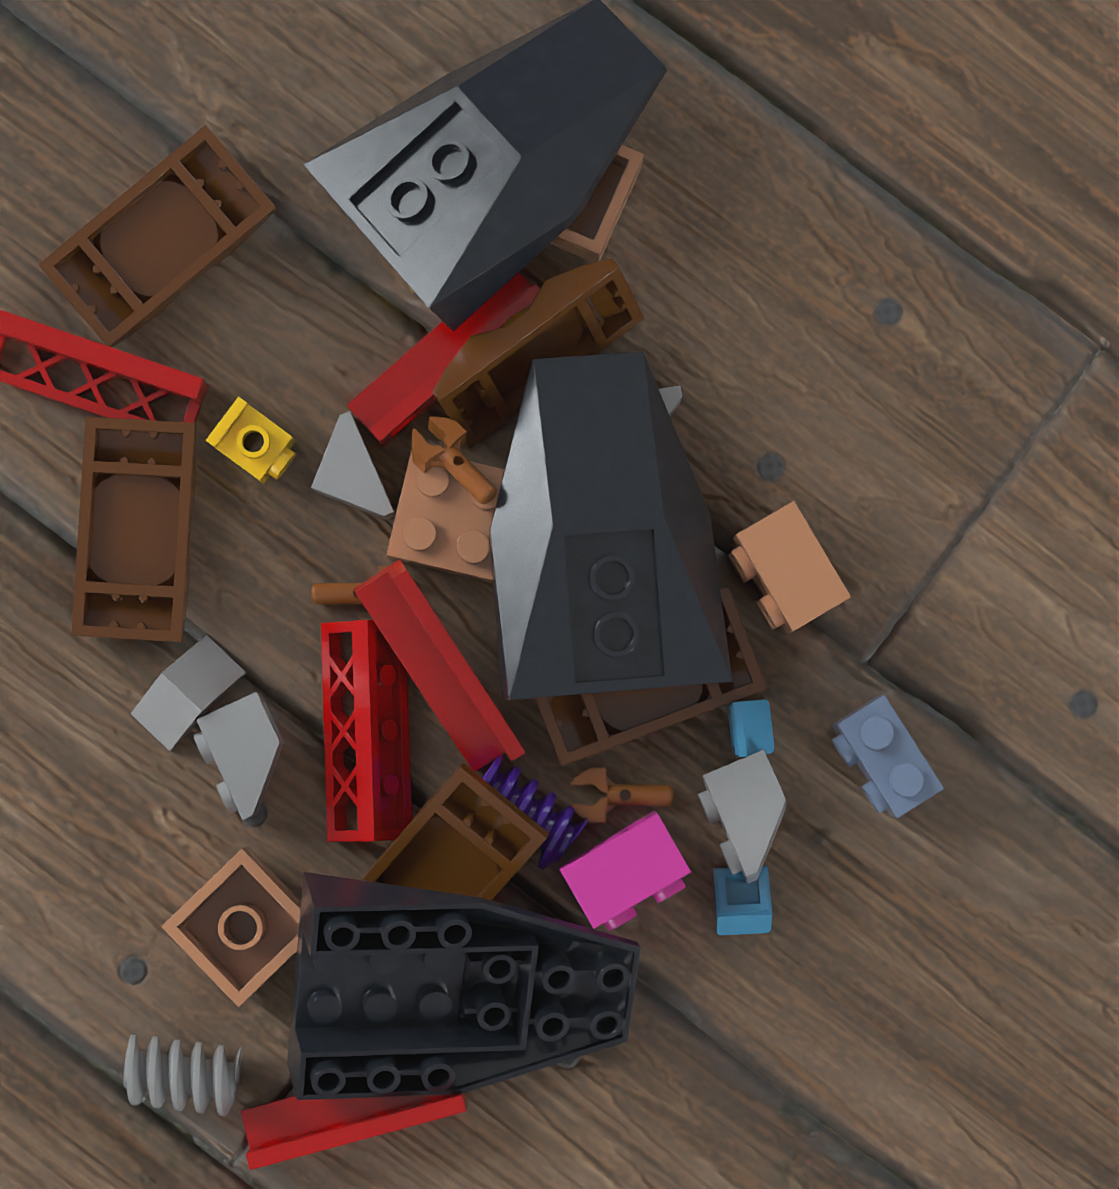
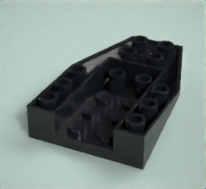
(493, 157)
(602, 540)
(444, 991)

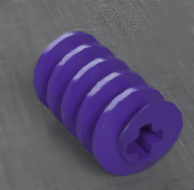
(541, 811)

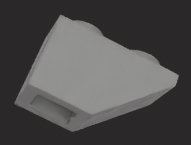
(245, 748)
(750, 808)

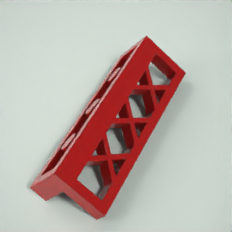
(100, 357)
(408, 384)
(437, 666)
(375, 731)
(303, 1127)

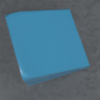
(750, 727)
(742, 906)

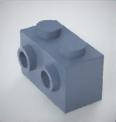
(887, 758)

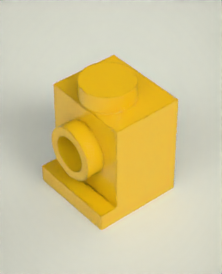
(233, 429)

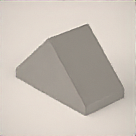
(349, 472)
(187, 692)

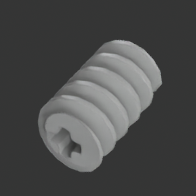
(181, 1076)

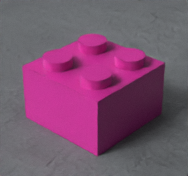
(625, 872)

